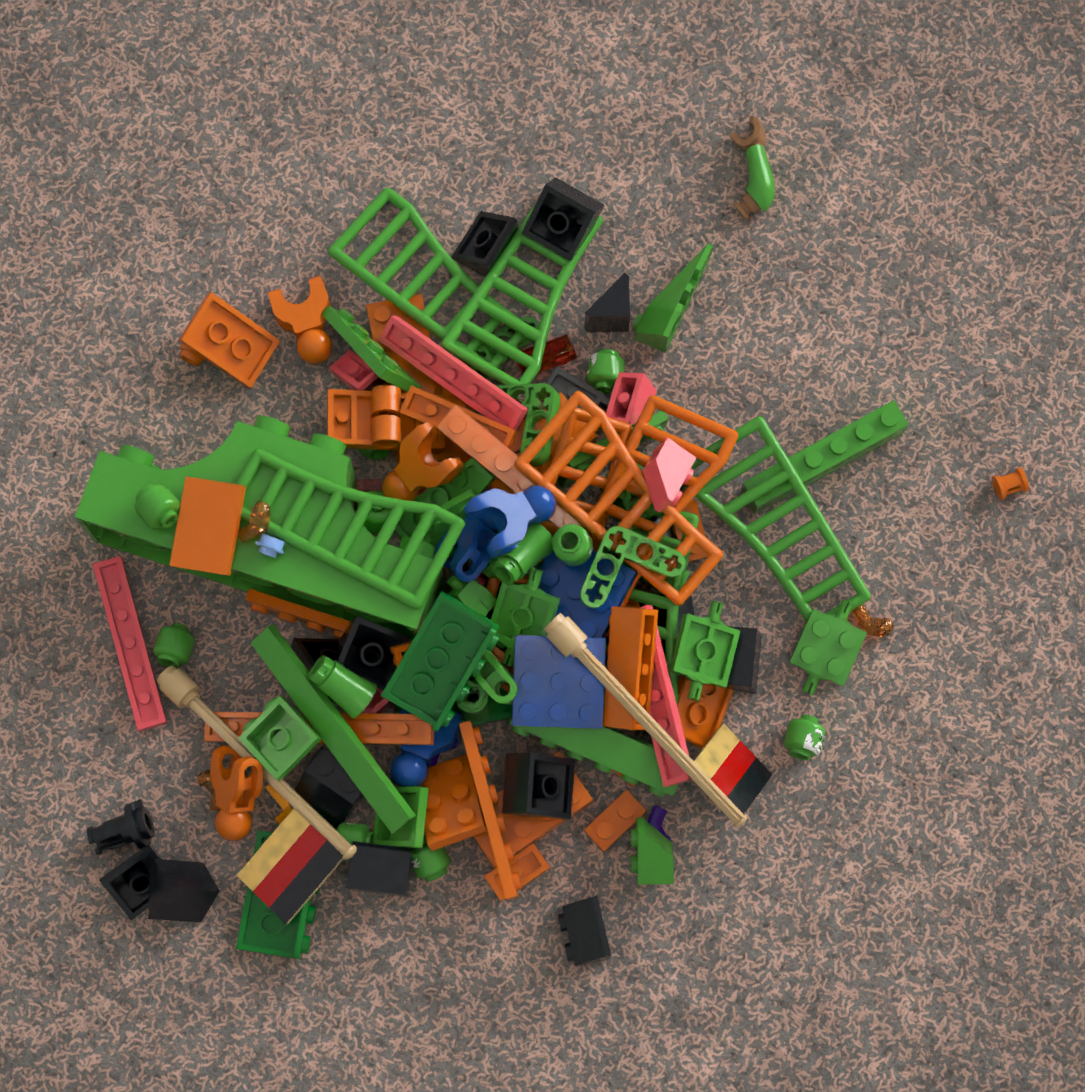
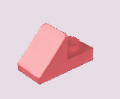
(354, 372)

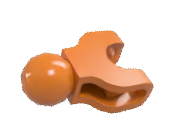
(305, 321)
(418, 467)
(234, 792)

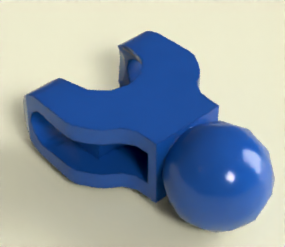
(511, 514)
(472, 545)
(411, 766)

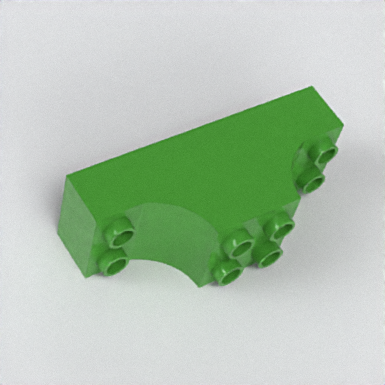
(295, 576)

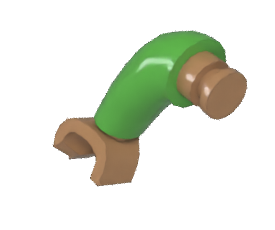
(761, 182)

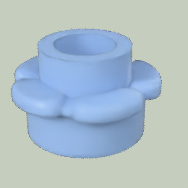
(270, 546)

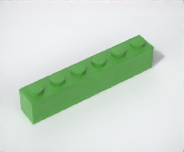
(833, 452)
(608, 750)

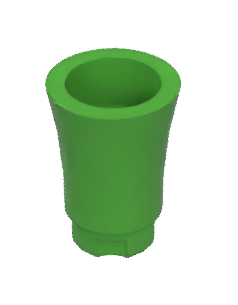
(528, 553)
(342, 685)
(479, 710)

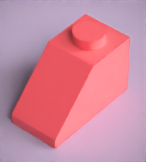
(629, 396)

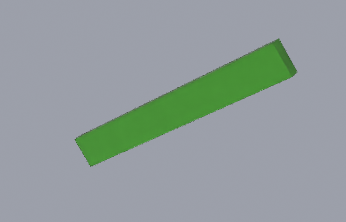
(333, 729)

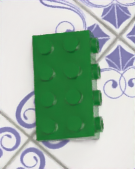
(441, 661)
(265, 932)

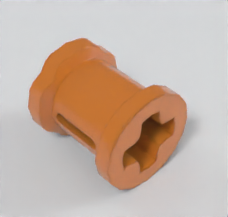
(1010, 483)

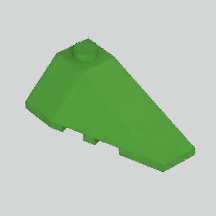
(665, 312)

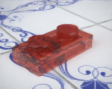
(556, 353)

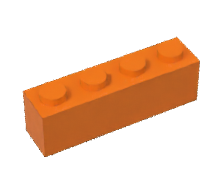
(630, 662)

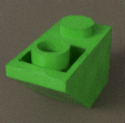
(654, 855)

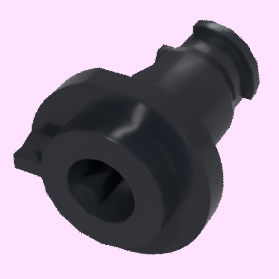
(129, 828)

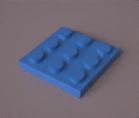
(566, 582)
(556, 688)

